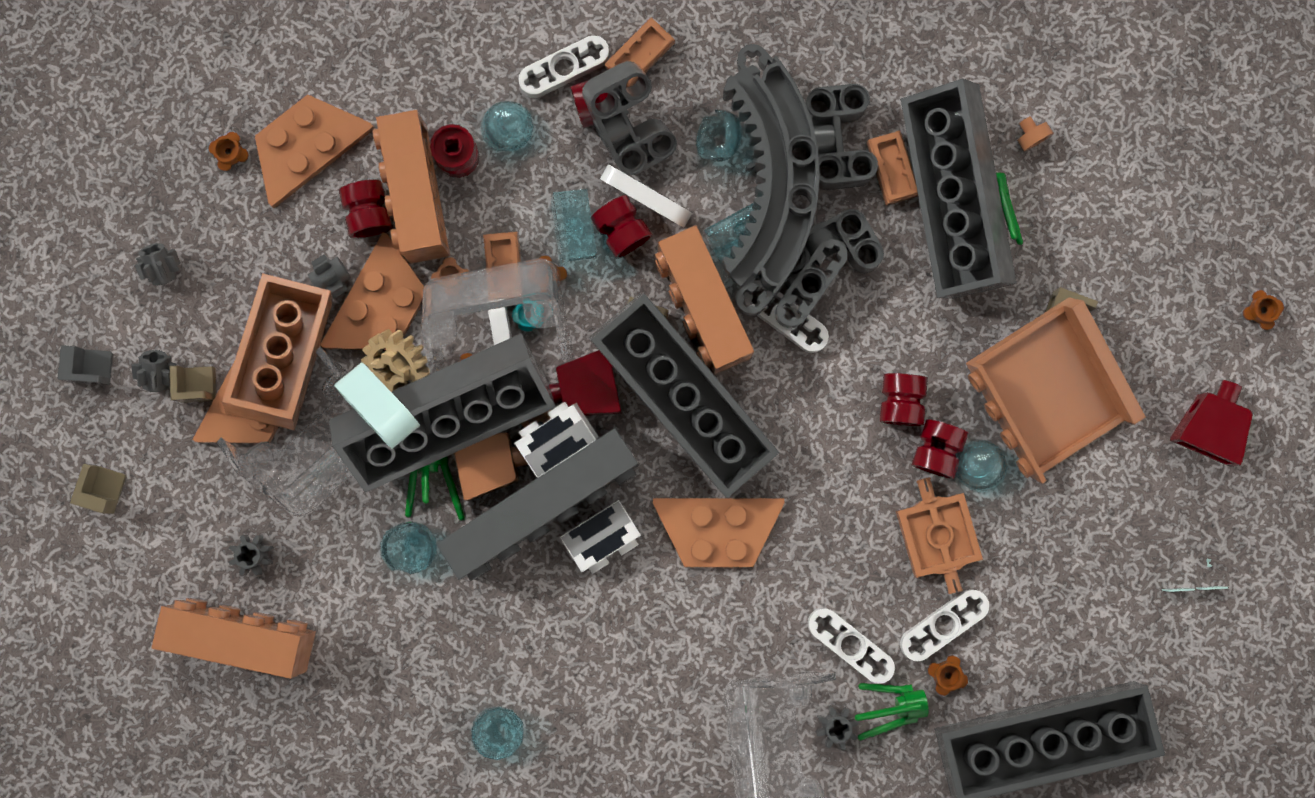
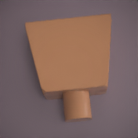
(488, 466)

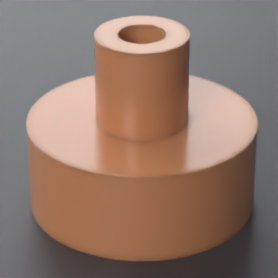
(1033, 134)

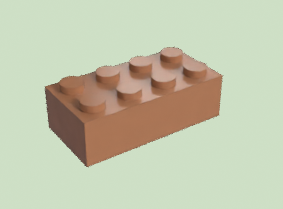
(412, 187)
(704, 300)
(277, 352)
(234, 639)

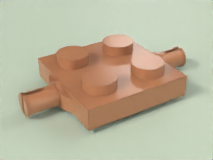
(939, 535)

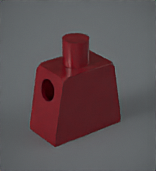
(589, 384)
(1216, 425)

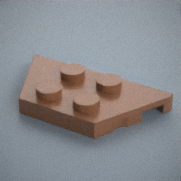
(304, 144)
(381, 299)
(231, 427)
(718, 529)

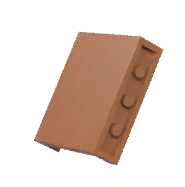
(1053, 387)

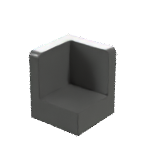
(84, 365)

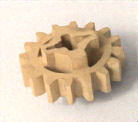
(398, 363)

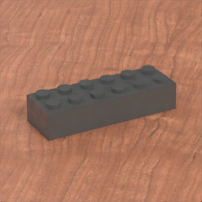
(958, 190)
(683, 394)
(453, 411)
(538, 504)
(1049, 741)

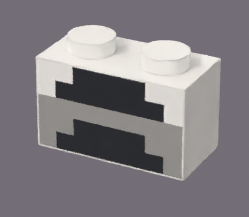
(556, 439)
(601, 537)

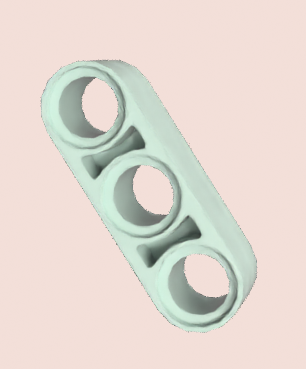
(377, 405)

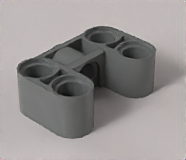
(614, 126)
(829, 135)
(832, 230)

